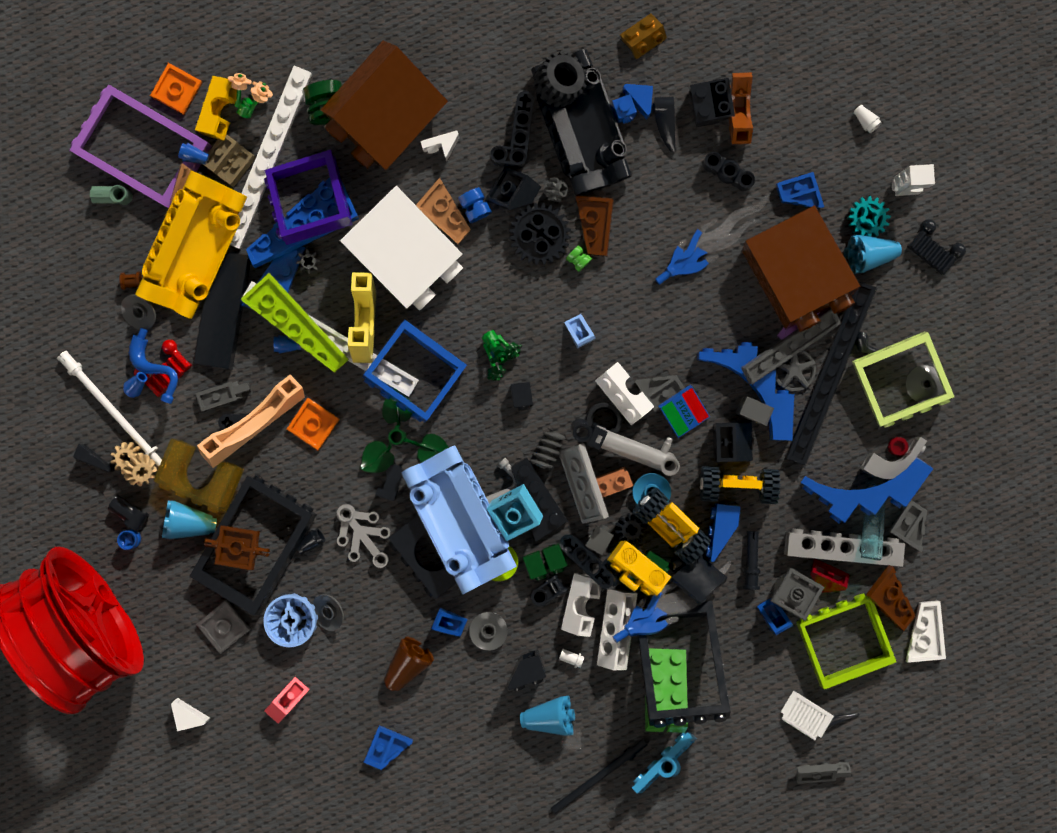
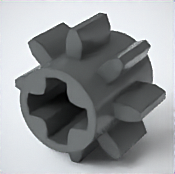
(555, 189)
(308, 266)

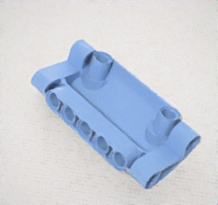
(458, 519)

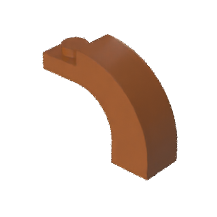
(741, 124)

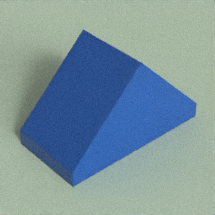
(641, 97)
(774, 617)
(449, 622)

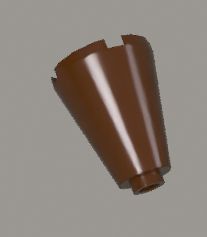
(407, 663)

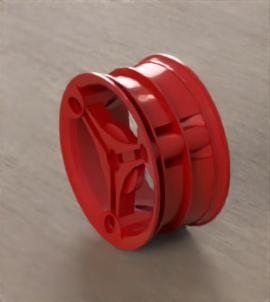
(66, 632)

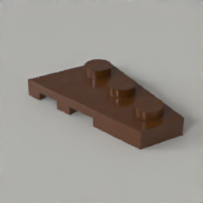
(890, 599)

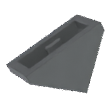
(754, 410)

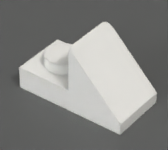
(446, 141)

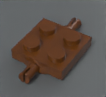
(237, 547)

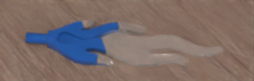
(703, 243)
(645, 622)

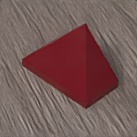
(829, 576)

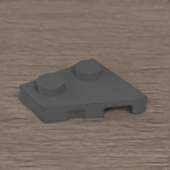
(910, 525)

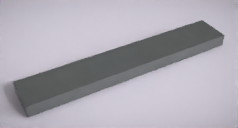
(789, 347)

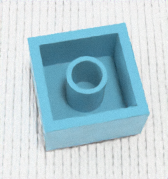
(515, 512)

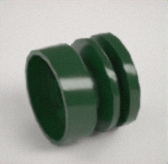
(317, 96)

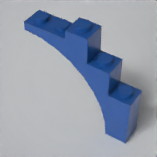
(783, 403)
(844, 502)

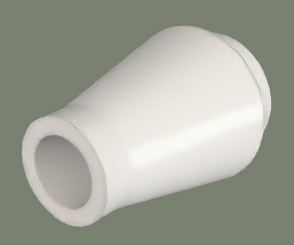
(868, 120)

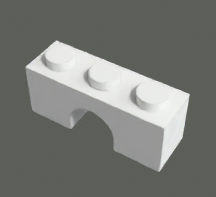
(913, 180)
(631, 406)
(575, 618)

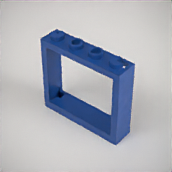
(433, 347)

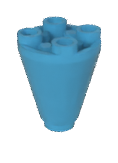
(870, 252)
(186, 521)
(550, 717)

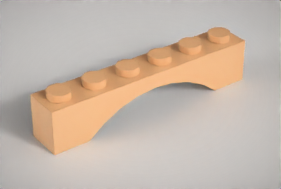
(225, 442)

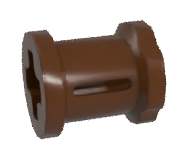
(130, 280)

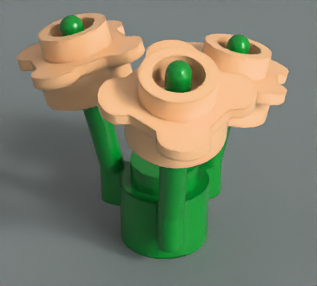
(260, 94)

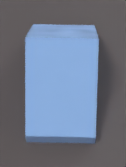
(579, 331)

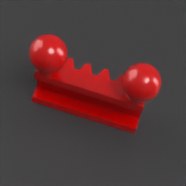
(159, 382)

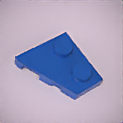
(800, 191)
(386, 747)

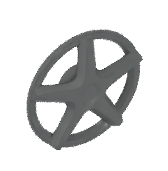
(795, 370)

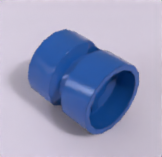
(474, 205)

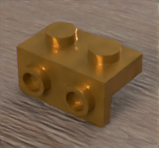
(644, 35)

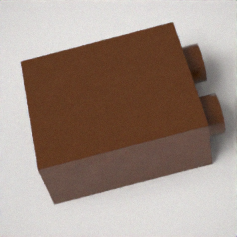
(382, 106)
(801, 269)

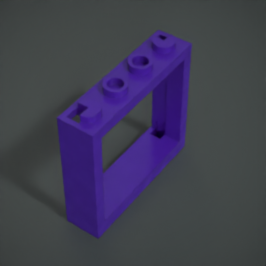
(314, 228)

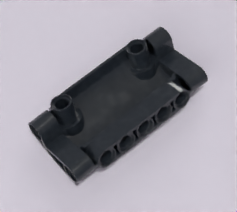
(586, 134)

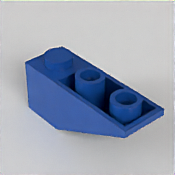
(724, 525)

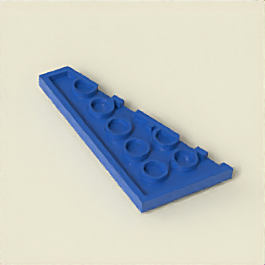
(310, 209)

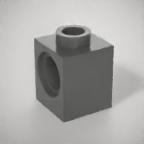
(599, 539)

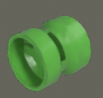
(578, 258)

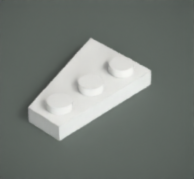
(927, 634)

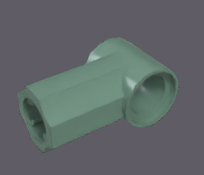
(110, 194)

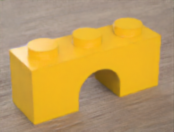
(210, 120)

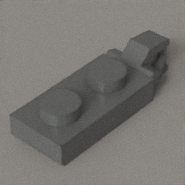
(221, 395)
(822, 773)

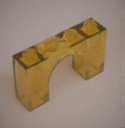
(173, 475)

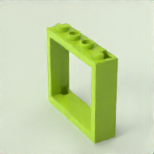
(856, 670)

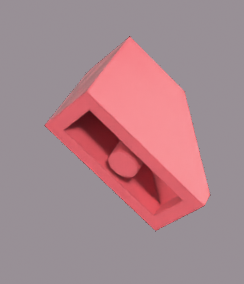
(286, 700)

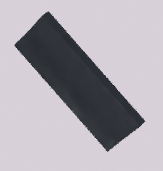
(223, 313)

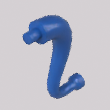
(139, 361)

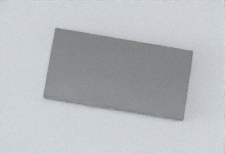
(583, 483)

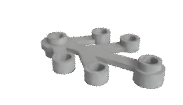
(361, 532)

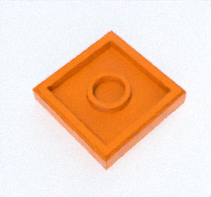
(176, 89)
(313, 424)

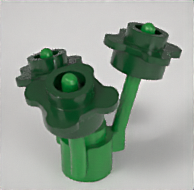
(498, 353)

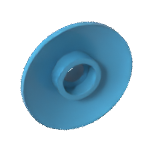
(650, 480)

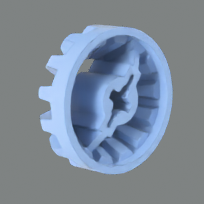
(276, 626)

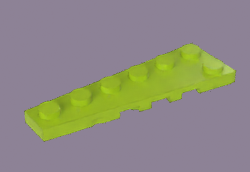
(283, 312)

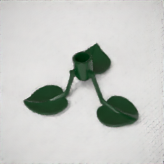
(376, 455)

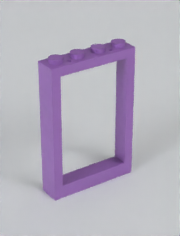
(97, 112)

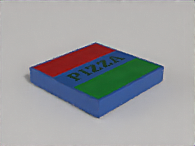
(684, 411)

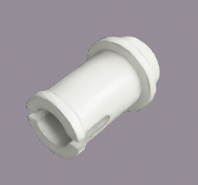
(571, 658)

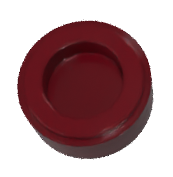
(898, 446)

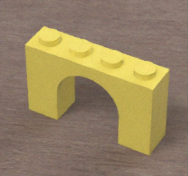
(362, 334)

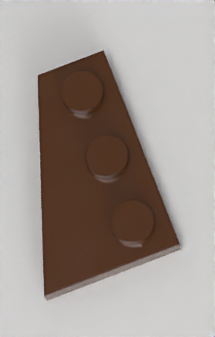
(596, 223)

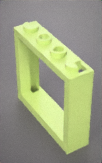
(886, 352)

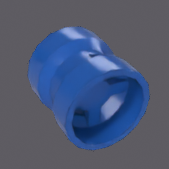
(126, 541)

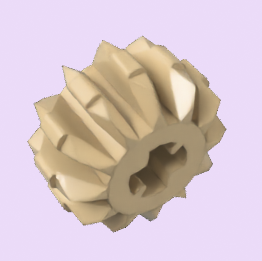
(125, 449)
(135, 465)

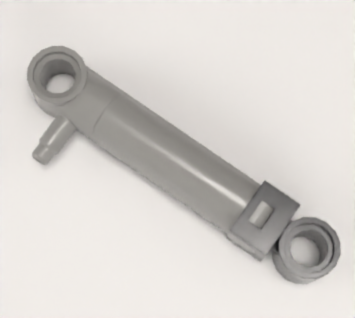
(599, 437)

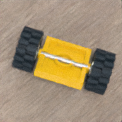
(767, 484)
(672, 525)

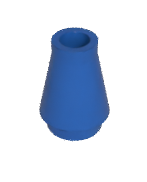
(191, 154)
(285, 344)
(134, 386)

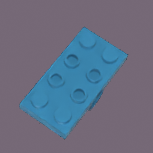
(657, 767)

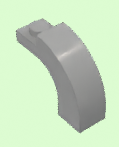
(883, 469)

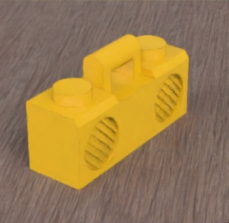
(634, 563)

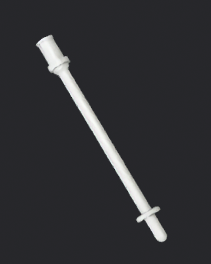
(76, 370)

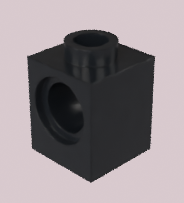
(522, 396)

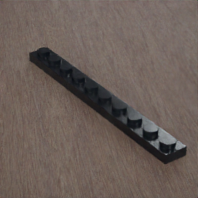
(831, 374)

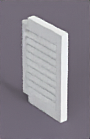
(806, 716)

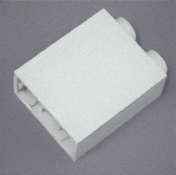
(403, 249)

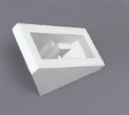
(187, 716)

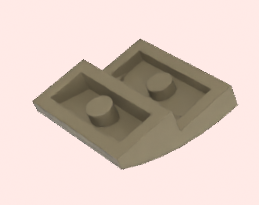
(229, 160)

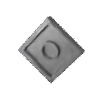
(223, 626)

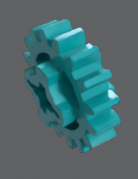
(865, 209)

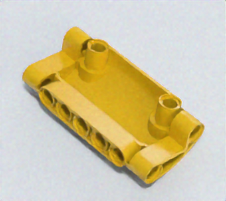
(191, 244)

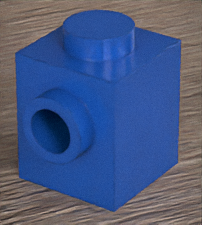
(624, 109)

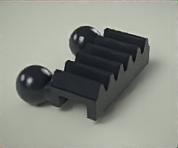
(932, 252)

